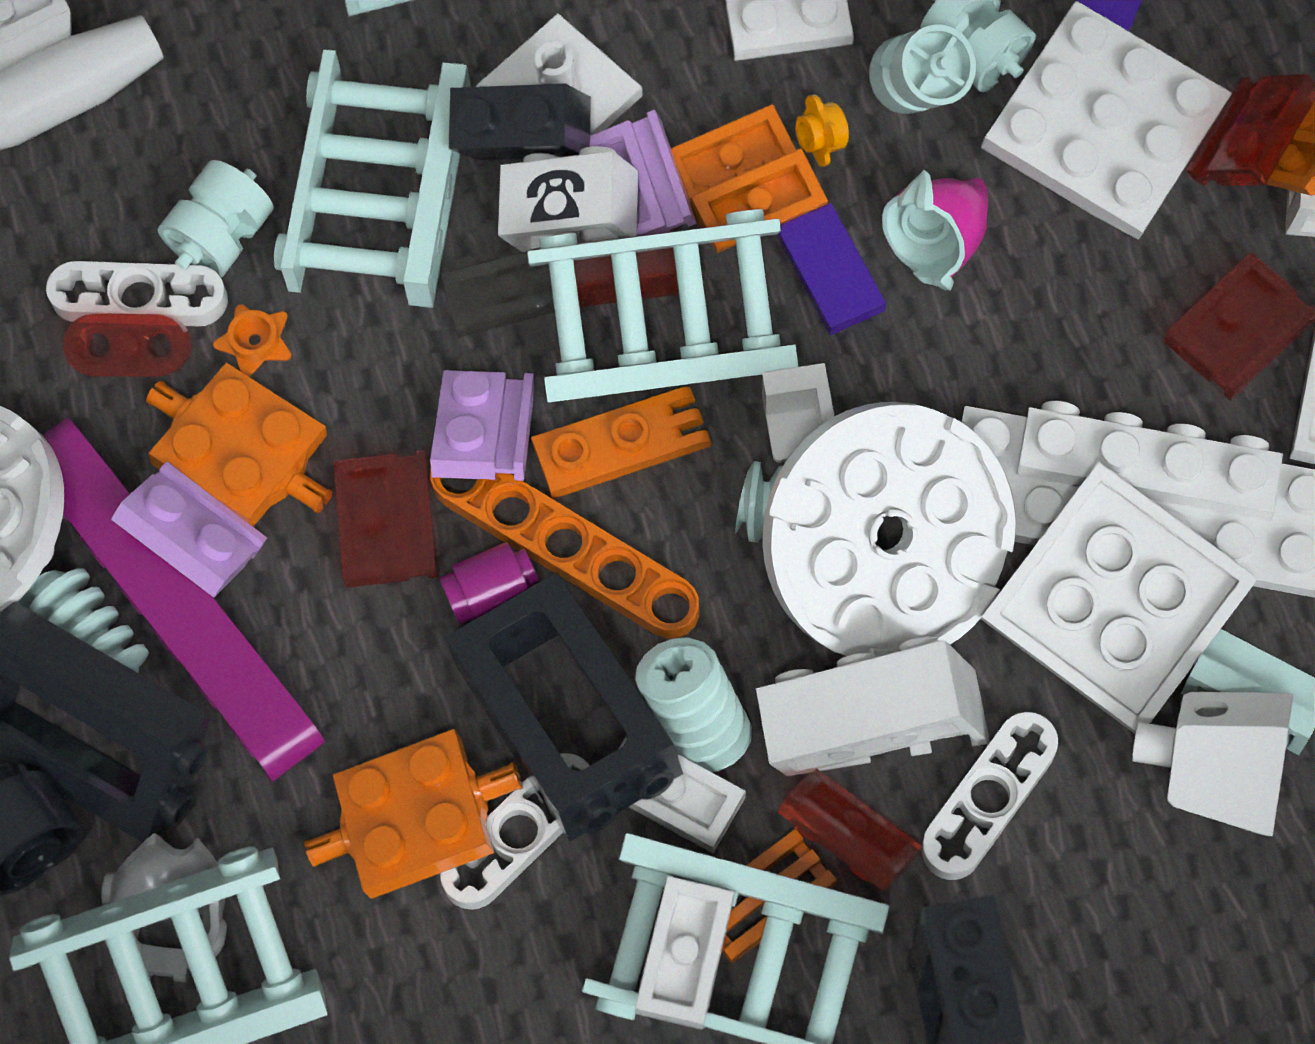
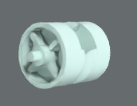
(996, 37)
(922, 69)
(221, 212)

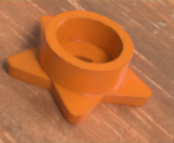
(249, 323)

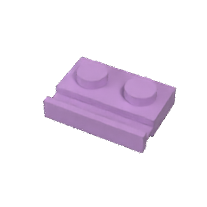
(661, 192)
(482, 425)
(189, 529)

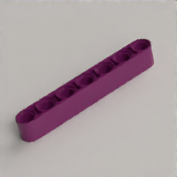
(183, 615)

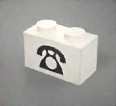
(568, 195)

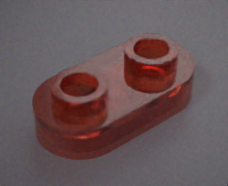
(129, 345)

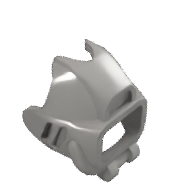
(155, 865)

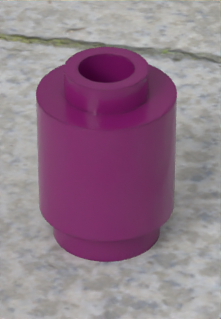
(487, 581)

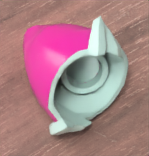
(927, 207)

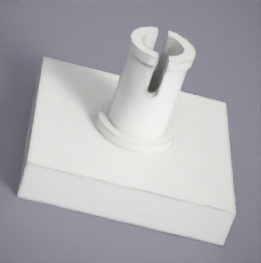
(566, 57)

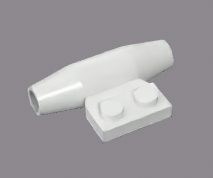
(58, 75)

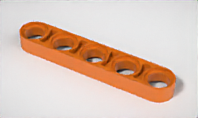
(584, 567)

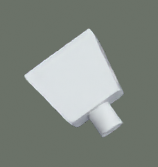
(1223, 755)

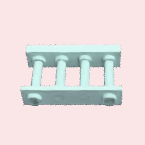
(423, 212)
(638, 365)
(783, 905)
(221, 1017)

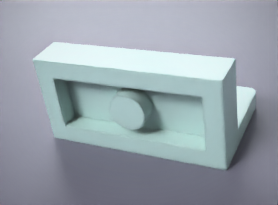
(1240, 667)

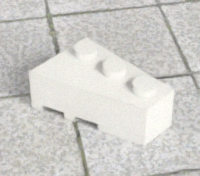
(871, 707)

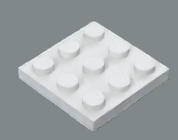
(1106, 120)
(1119, 598)

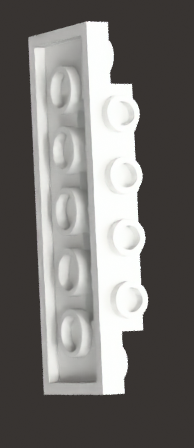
(1222, 491)

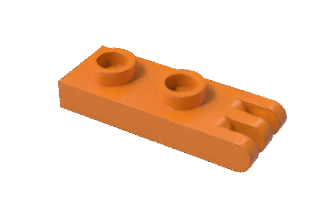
(619, 442)

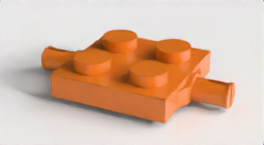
(240, 444)
(413, 814)

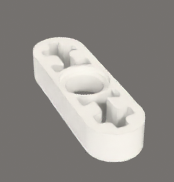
(123, 275)
(1002, 747)
(520, 859)

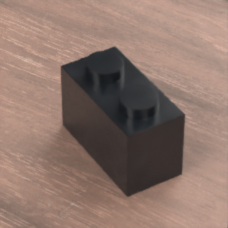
(518, 121)

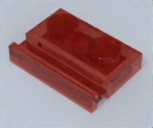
(1253, 130)
(1240, 325)
(385, 519)

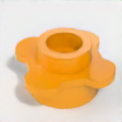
(822, 129)

